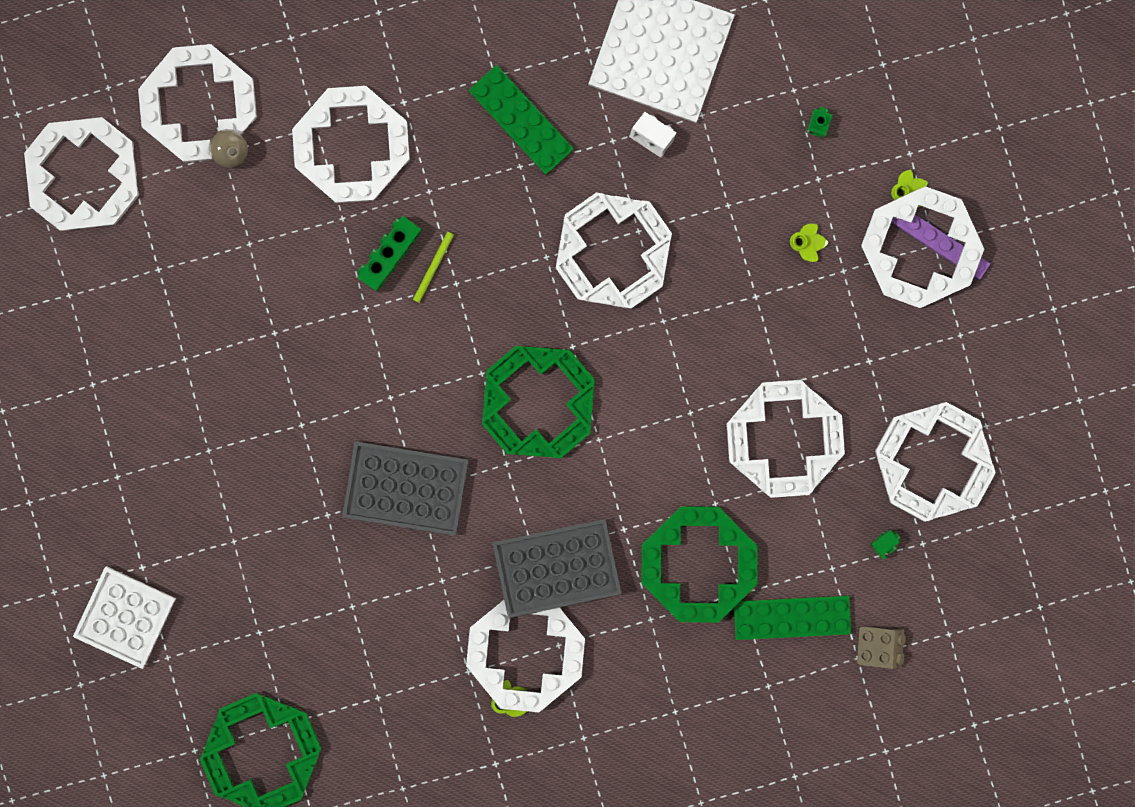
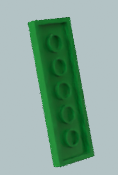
(521, 120)
(792, 617)

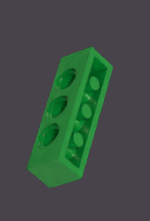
(411, 233)

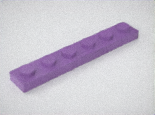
(936, 241)

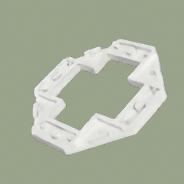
(165, 77)
(319, 117)
(40, 179)
(960, 229)
(606, 291)
(816, 466)
(895, 473)
(493, 679)

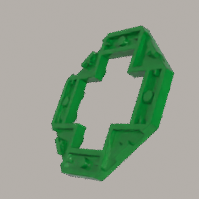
(541, 360)
(728, 594)
(275, 714)

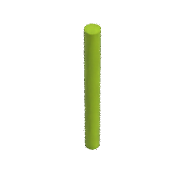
(433, 267)

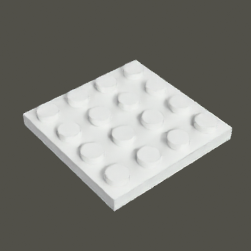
(124, 617)

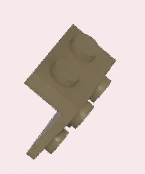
(881, 647)

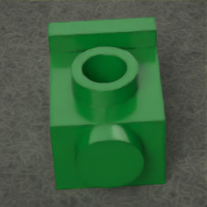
(814, 127)
(885, 543)

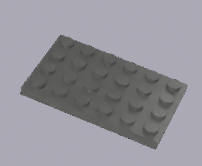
(405, 488)
(556, 568)

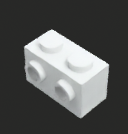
(652, 134)

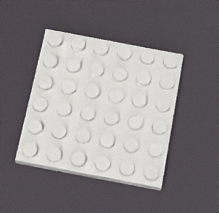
(662, 54)

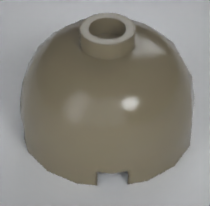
(228, 148)

